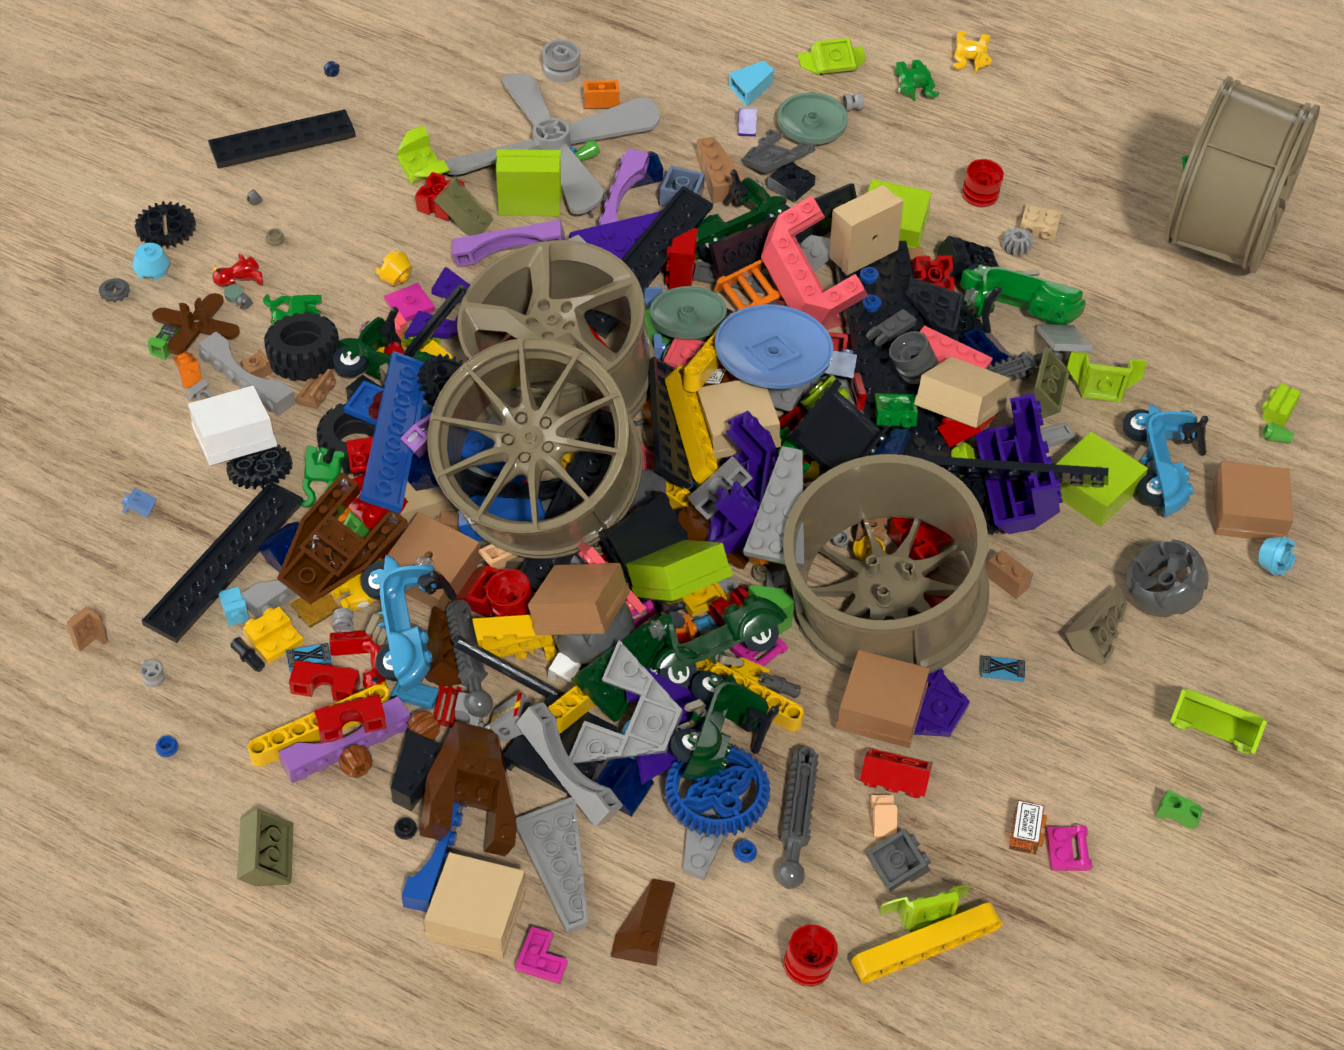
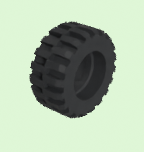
(301, 346)
(334, 428)

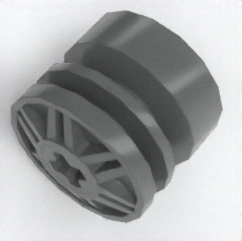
(912, 356)

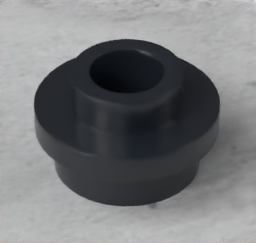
(402, 824)

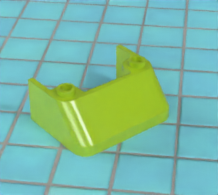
(1219, 720)

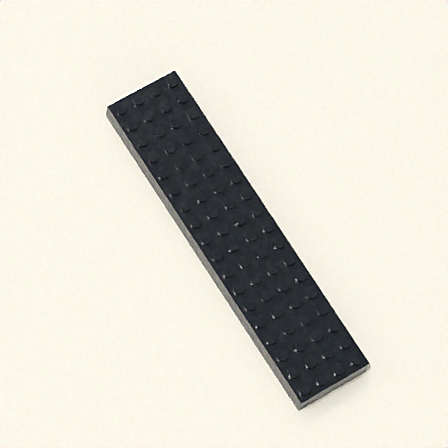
(874, 361)

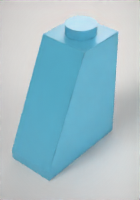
(751, 81)

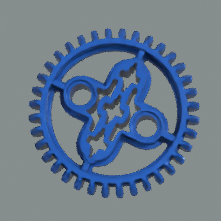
(718, 793)

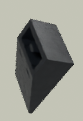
(965, 254)

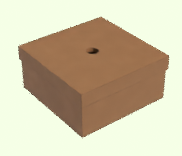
(1252, 501)
(452, 553)
(578, 599)
(883, 698)

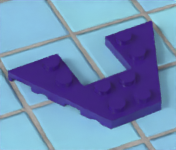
(443, 287)
(941, 707)
(656, 764)

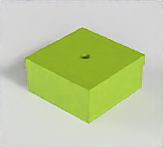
(528, 182)
(914, 212)
(1123, 484)
(679, 570)

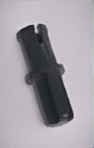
(247, 654)

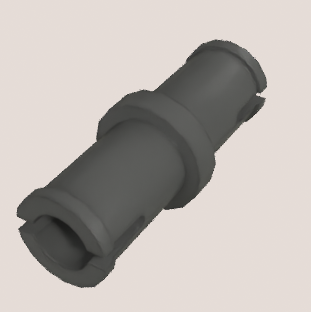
(779, 685)

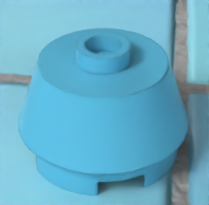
(150, 261)
(1277, 555)

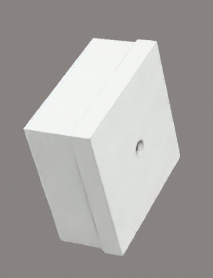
(231, 425)

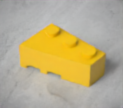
(507, 634)

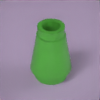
(588, 150)
(1276, 433)

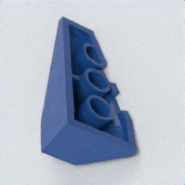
(508, 508)

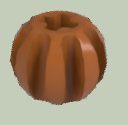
(424, 724)
(355, 761)

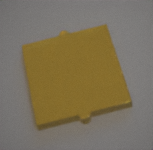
(315, 612)

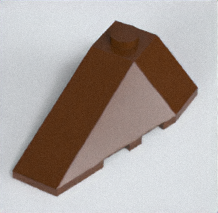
(698, 528)
(444, 664)
(644, 928)

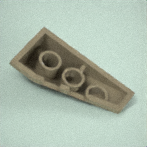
(1096, 628)

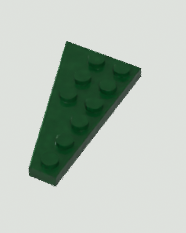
(610, 698)

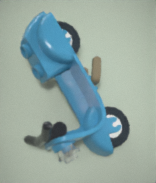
(1168, 481)
(407, 654)

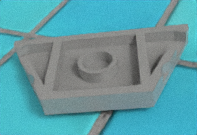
(816, 250)

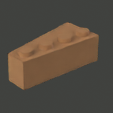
(717, 168)

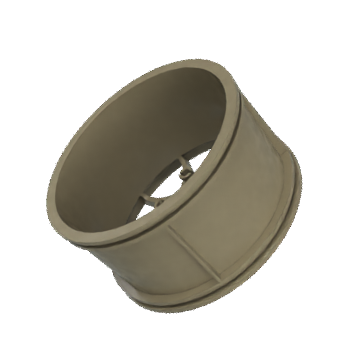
(1240, 174)
(533, 442)
(884, 582)

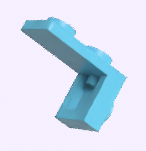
(233, 606)

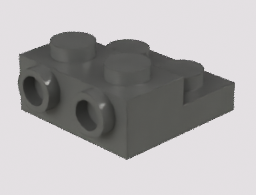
(899, 860)

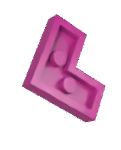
(536, 961)

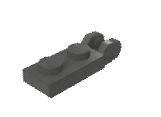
(891, 327)

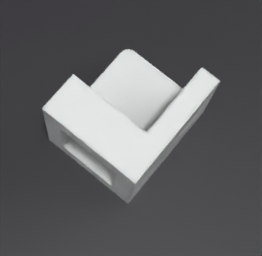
(564, 668)

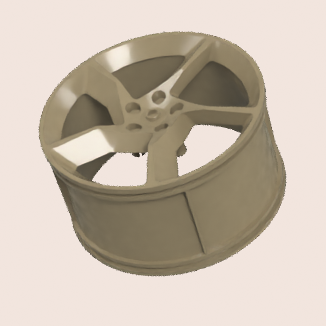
(544, 295)

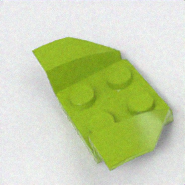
(832, 56)
(417, 157)
(1104, 381)
(925, 910)

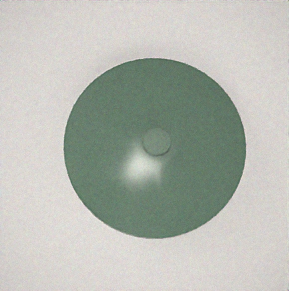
(812, 118)
(688, 312)

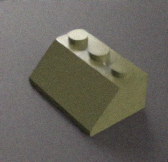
(463, 208)
(1051, 383)
(265, 849)

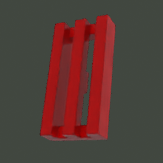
(858, 391)
(449, 691)

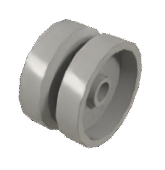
(561, 60)

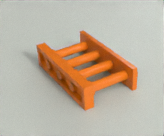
(725, 283)

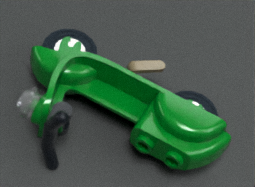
(1043, 298)

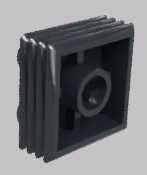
(791, 181)

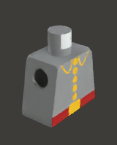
(507, 715)

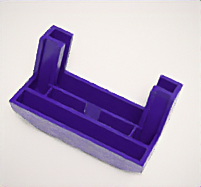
(1025, 503)
(741, 504)

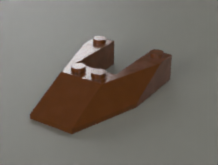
(328, 551)
(475, 775)

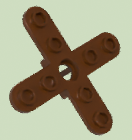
(189, 329)

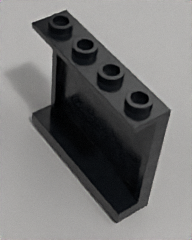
(836, 430)
(643, 532)
(524, 756)

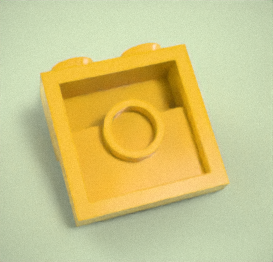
(698, 601)
(272, 634)

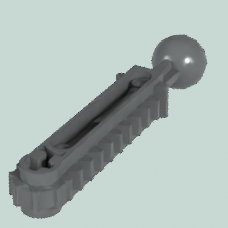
(1022, 364)
(470, 669)
(798, 815)

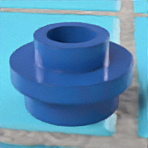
(869, 275)
(871, 303)
(166, 741)
(748, 846)

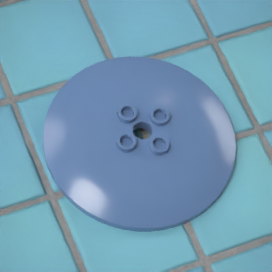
(798, 339)

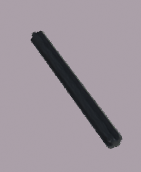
(436, 320)
(506, 668)

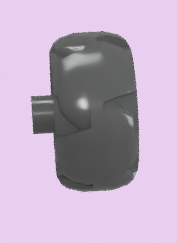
(1175, 596)
(588, 647)

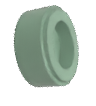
(232, 292)

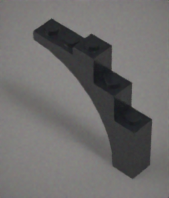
(481, 485)

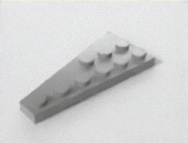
(779, 498)
(701, 850)
(555, 852)

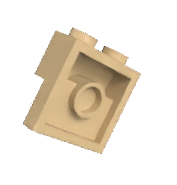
(1041, 222)

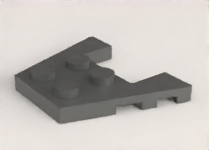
(769, 156)

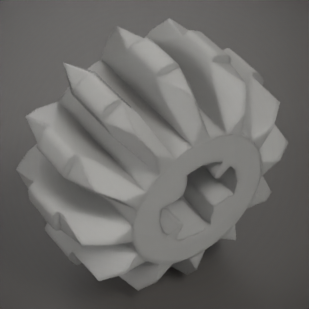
(1018, 241)

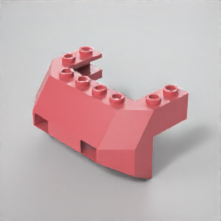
(796, 276)

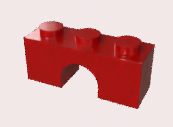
(899, 531)
(308, 676)
(365, 711)

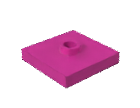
(410, 301)

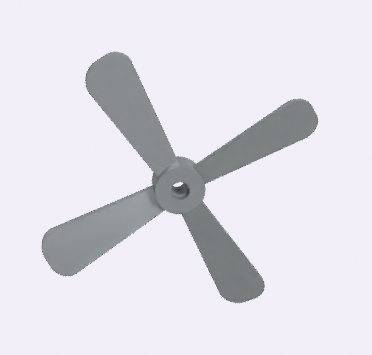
(549, 133)

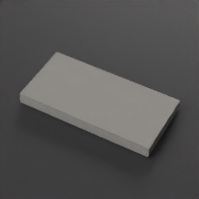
(1064, 338)

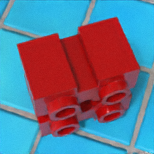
(426, 195)
(938, 269)

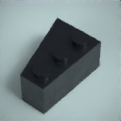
(412, 770)

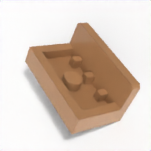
(316, 390)
(85, 628)

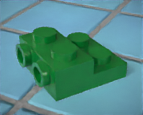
(895, 410)

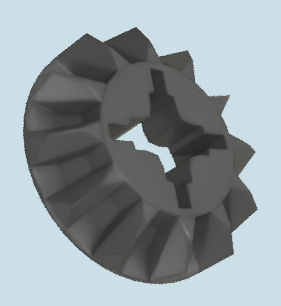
(108, 286)

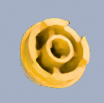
(395, 268)

